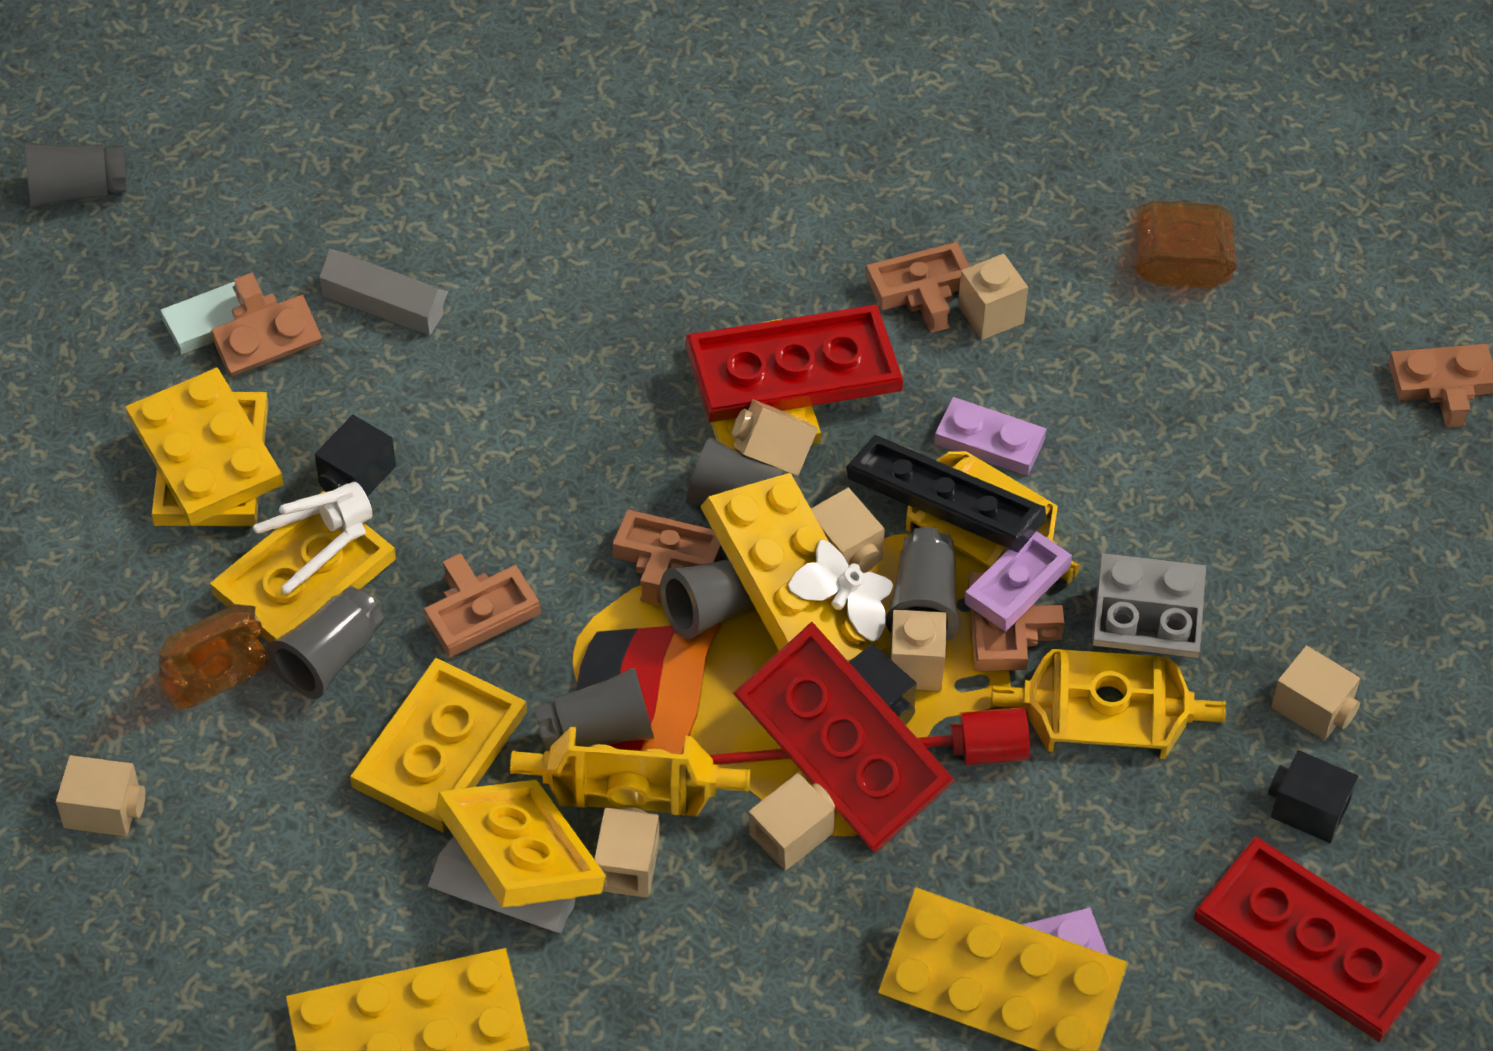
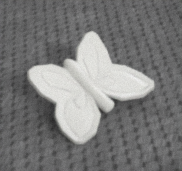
(861, 590)

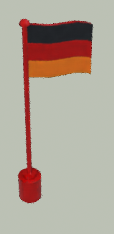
(672, 682)

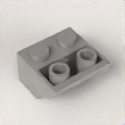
(1149, 605)

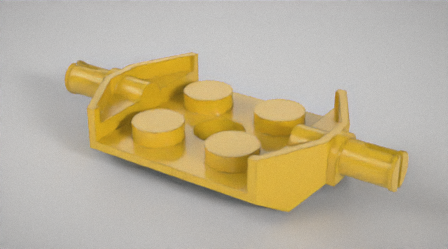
(972, 545)
(1067, 708)
(630, 778)

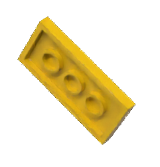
(767, 539)
(1002, 976)
(426, 1008)

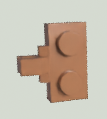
(921, 281)
(263, 328)
(1444, 377)
(661, 545)
(479, 606)
(1008, 650)

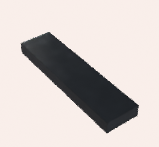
(946, 493)

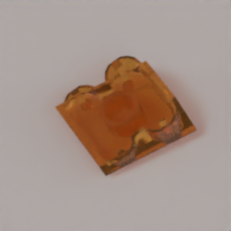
(1185, 244)
(211, 656)

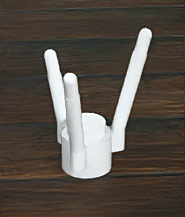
(340, 509)

